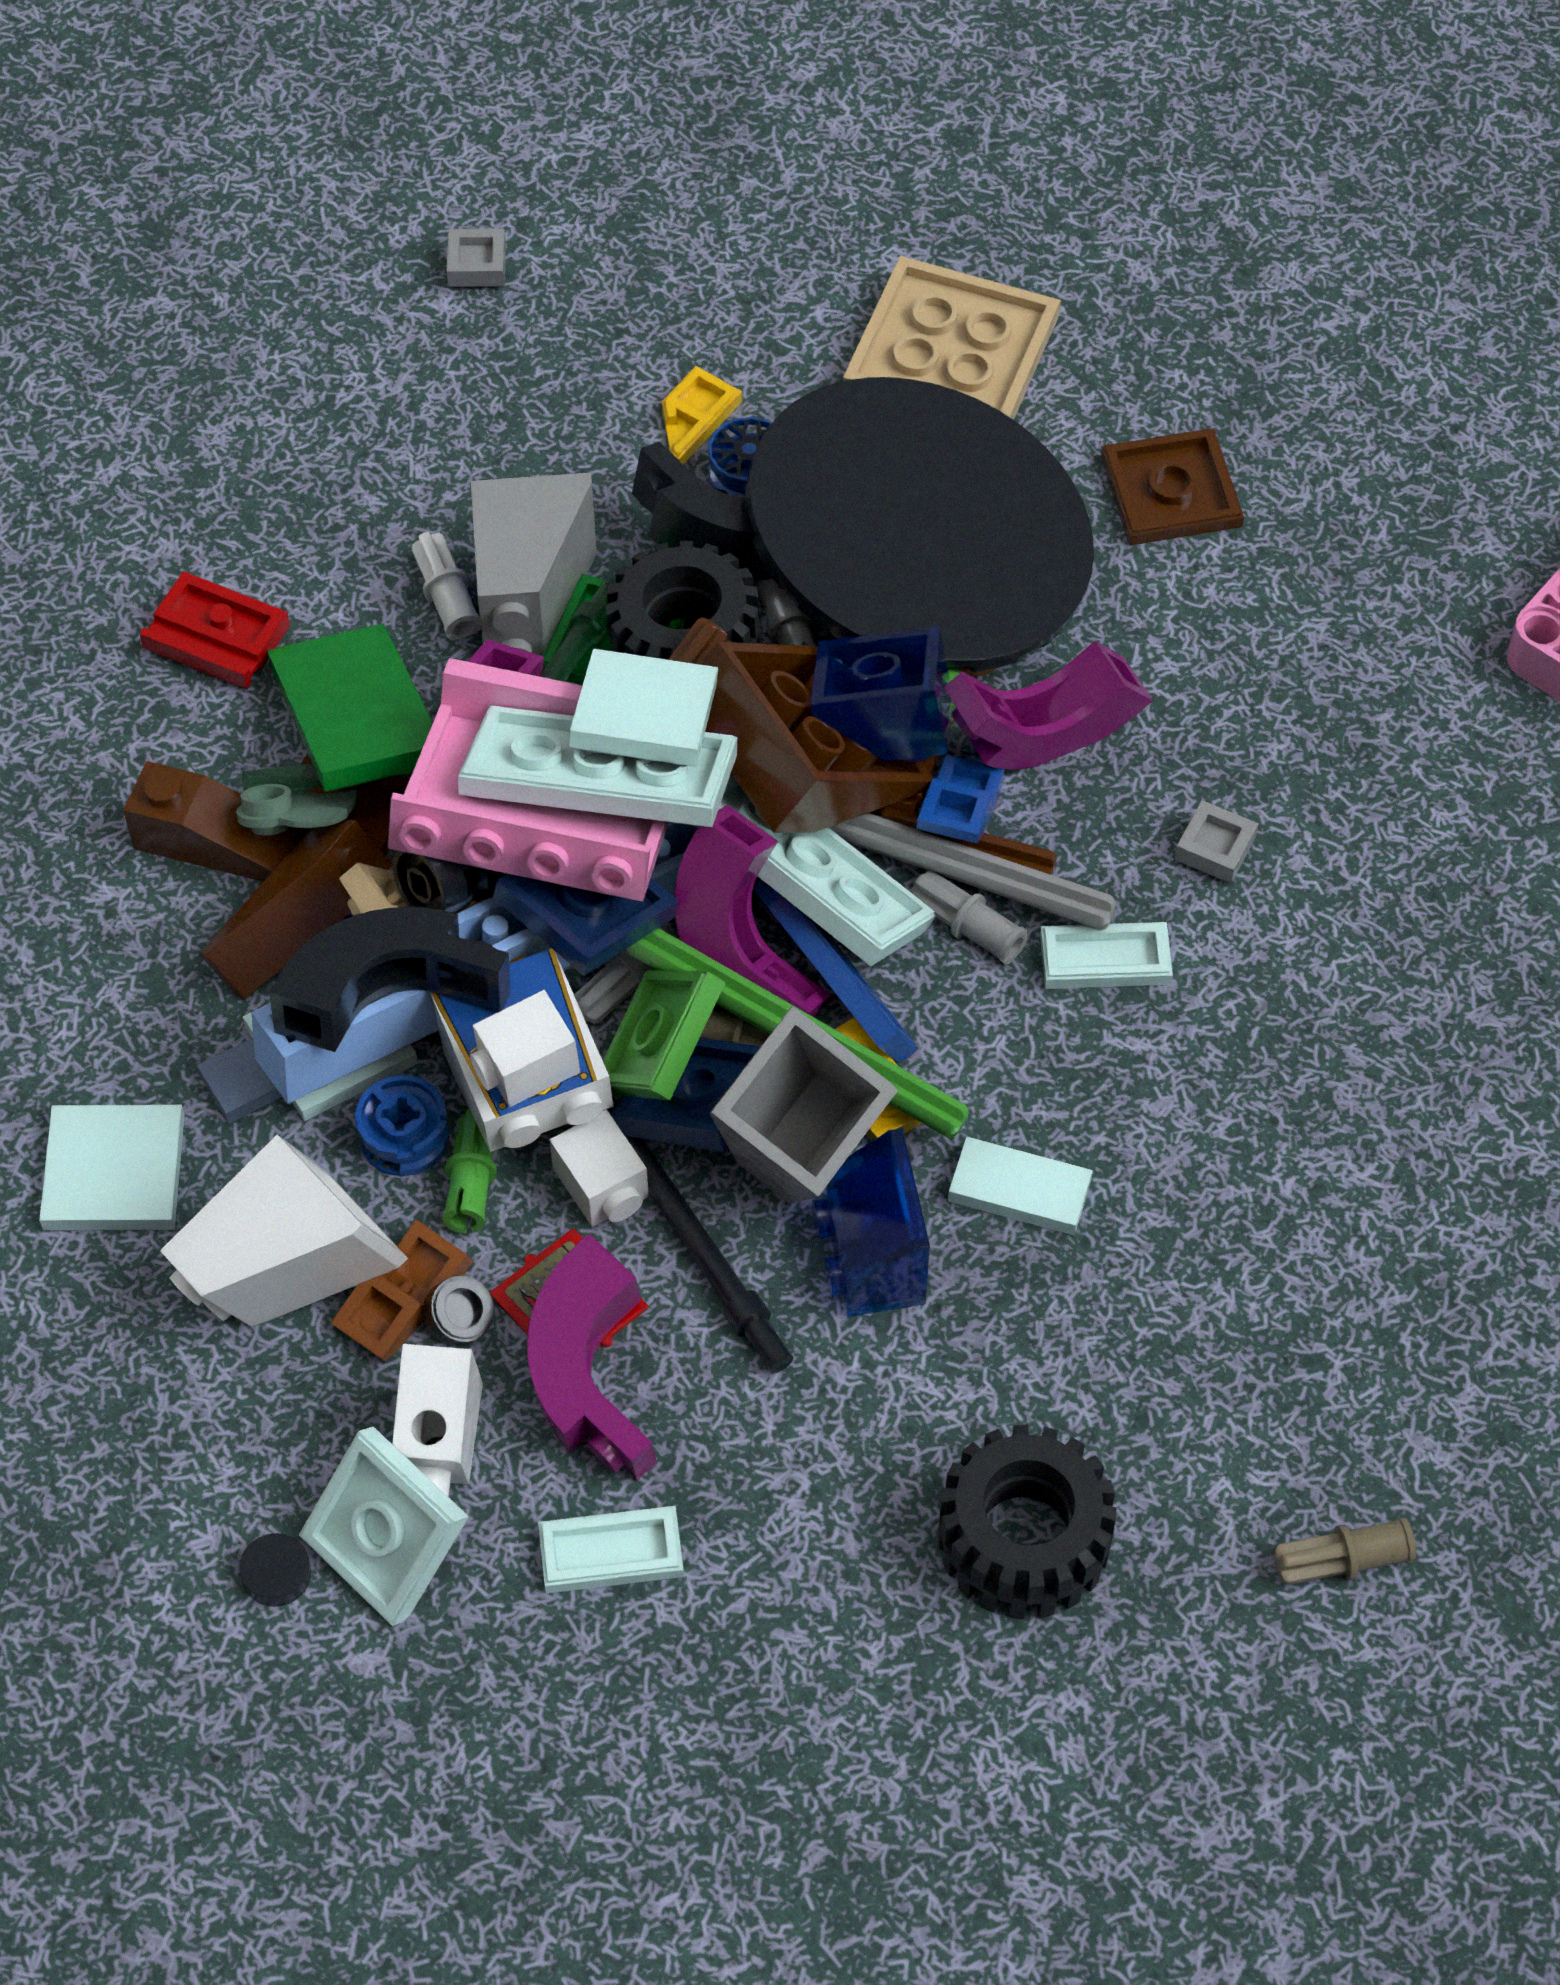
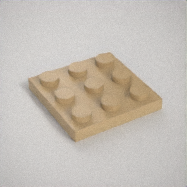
(956, 334)

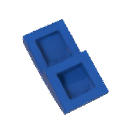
(961, 799)

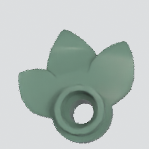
(274, 808)

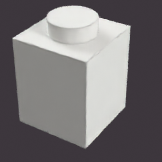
(524, 1049)
(600, 1170)

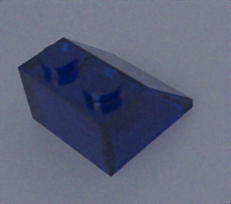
(886, 692)
(875, 1229)

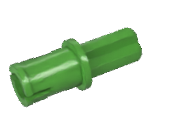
(469, 1175)

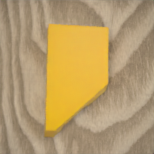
(696, 411)

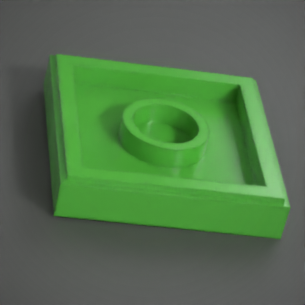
(660, 1032)

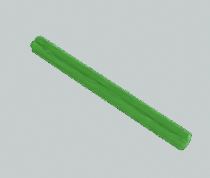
(766, 1010)

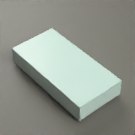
(1107, 957)
(1020, 1185)
(610, 1549)

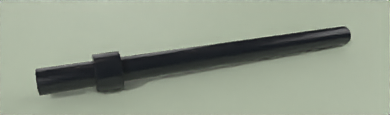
(742, 1308)

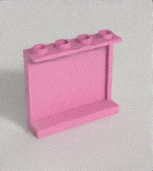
(514, 838)

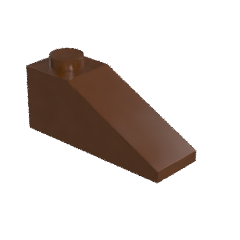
(197, 823)
(291, 906)

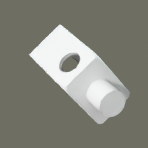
(438, 1399)

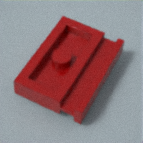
(215, 629)

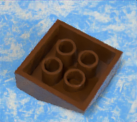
(786, 758)

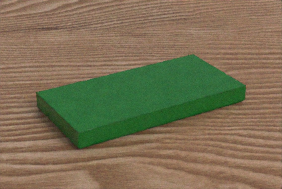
(352, 705)

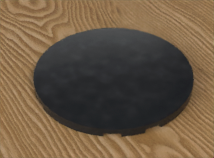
(919, 513)

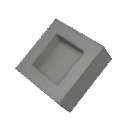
(476, 257)
(1216, 841)

